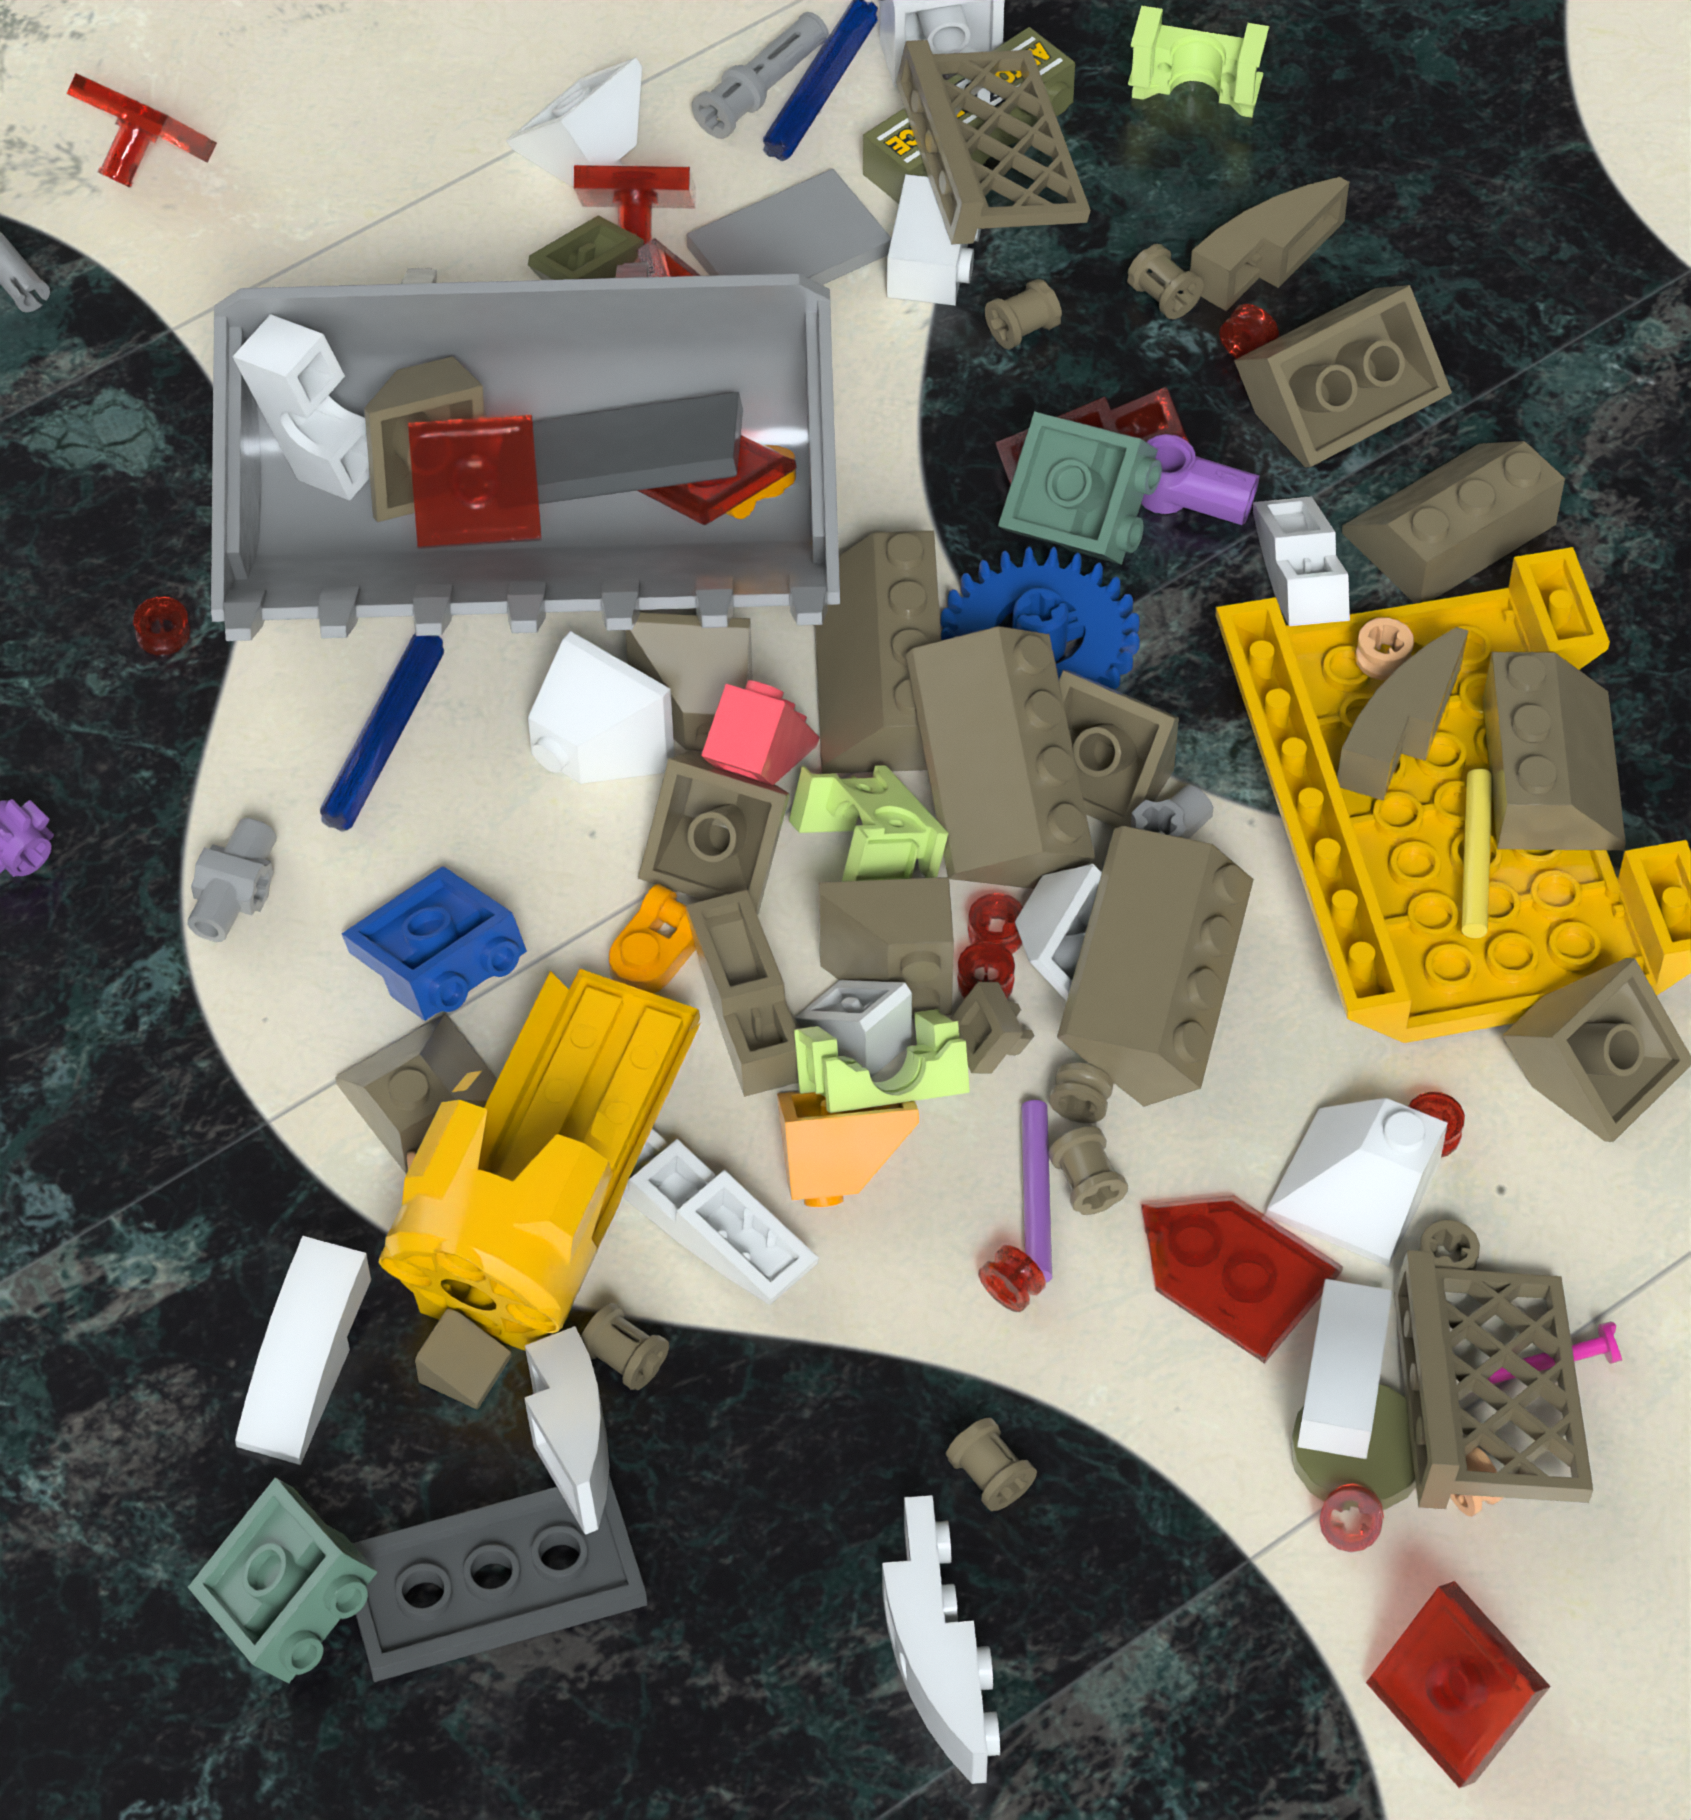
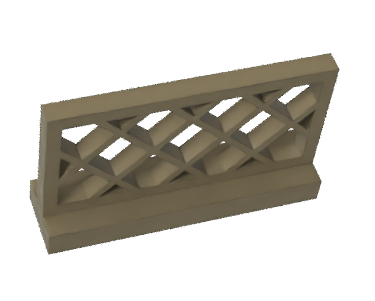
(949, 142)
(1434, 1395)

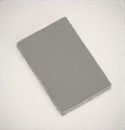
(804, 230)

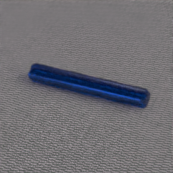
(820, 79)
(381, 732)

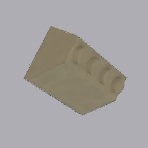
(861, 653)
(1000, 757)
(1155, 962)

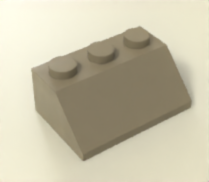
(1345, 374)
(1459, 518)
(1550, 756)

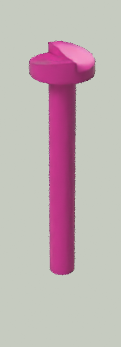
(1603, 1344)

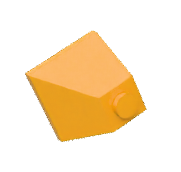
(840, 1150)

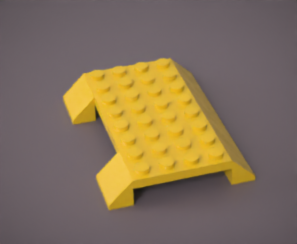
(1392, 870)

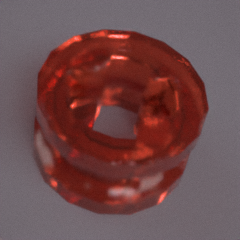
(1247, 330)
(158, 610)
(995, 907)
(985, 955)
(1446, 1109)
(1012, 1278)
(1336, 1531)

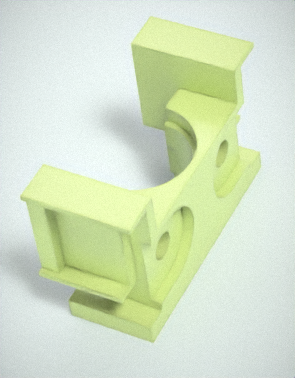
(1175, 55)
(893, 826)
(931, 1067)

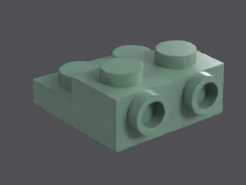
(1081, 488)
(283, 1583)

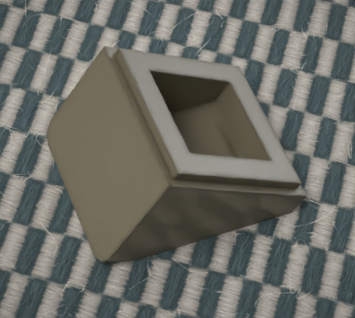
(461, 1360)

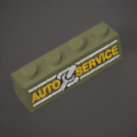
(892, 148)

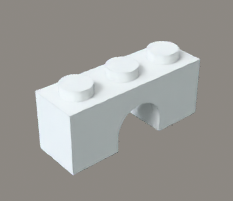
(291, 380)

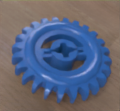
(1053, 604)

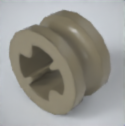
(1081, 1092)
(1453, 1237)

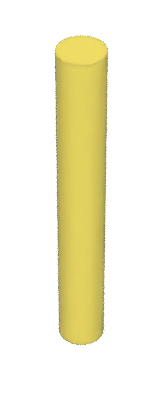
(1477, 853)

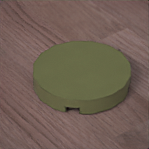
(1388, 1463)

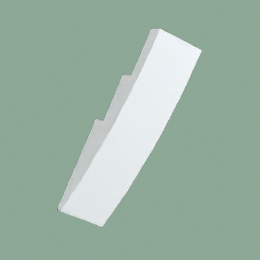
(716, 1219)

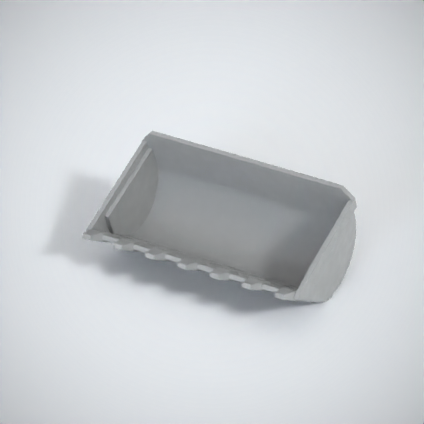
(547, 355)

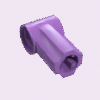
(1199, 483)

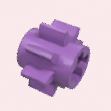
(23, 838)

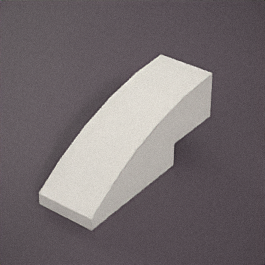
(1302, 561)
(303, 1349)
(1345, 1369)
(569, 1423)

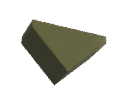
(586, 252)

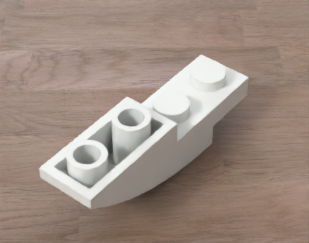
(935, 1650)

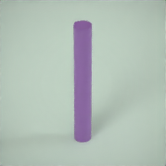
(1037, 1185)

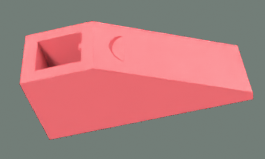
(757, 733)

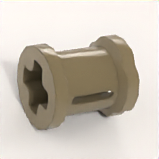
(1165, 281)
(1023, 313)
(1088, 1170)
(624, 1346)
(991, 1464)

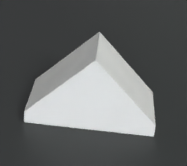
(865, 1018)

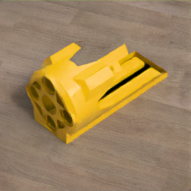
(522, 1230)

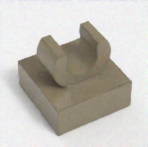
(990, 1027)

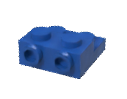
(437, 943)

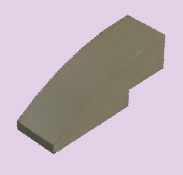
(1269, 240)
(1401, 716)
(745, 991)

